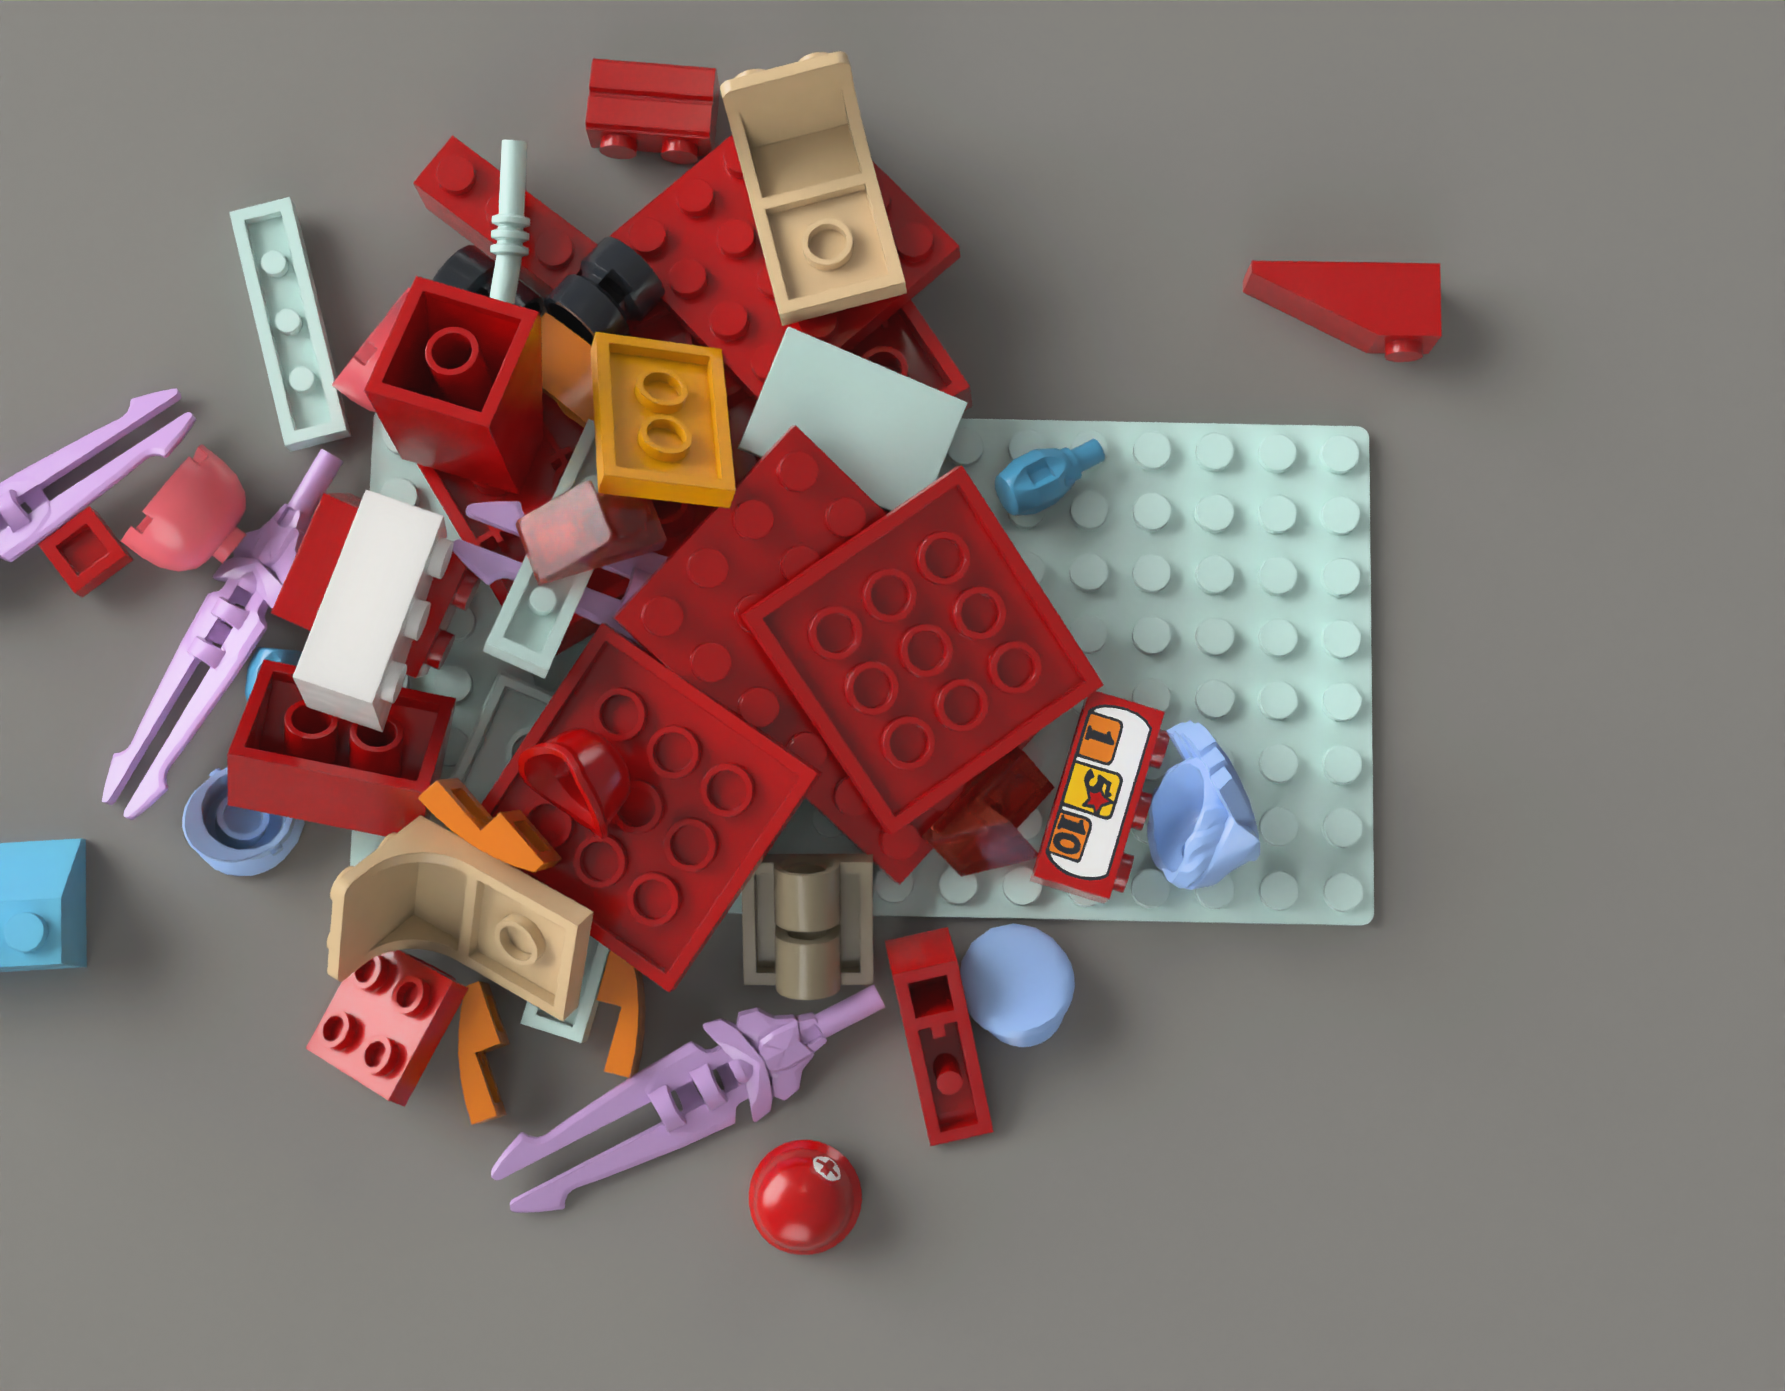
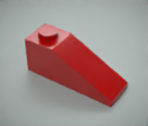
(1363, 304)
(939, 1036)

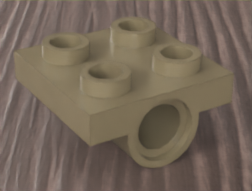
(809, 924)

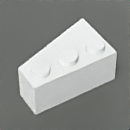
(373, 611)

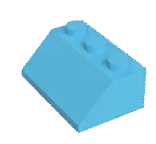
(43, 905)

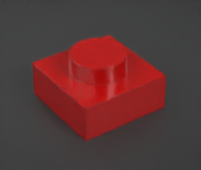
(85, 552)

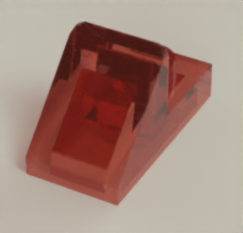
(588, 532)
(983, 821)

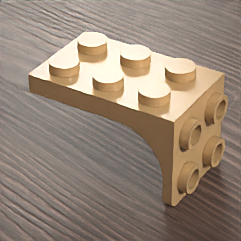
(812, 186)
(455, 900)

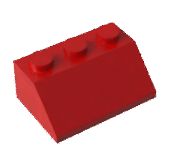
(332, 769)

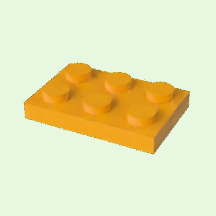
(661, 421)

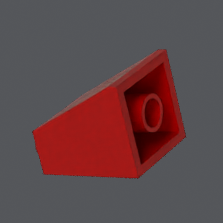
(462, 384)
(317, 560)

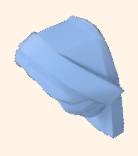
(1200, 814)

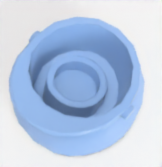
(234, 837)
(1017, 984)

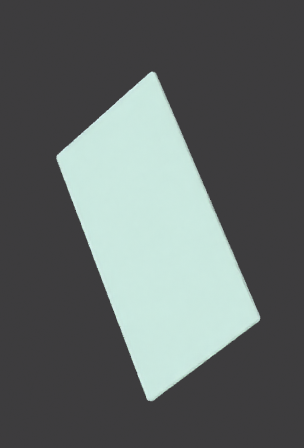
(1199, 581)

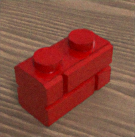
(652, 109)

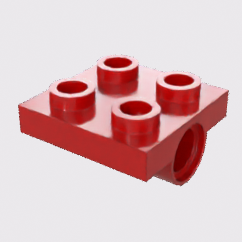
(388, 1022)

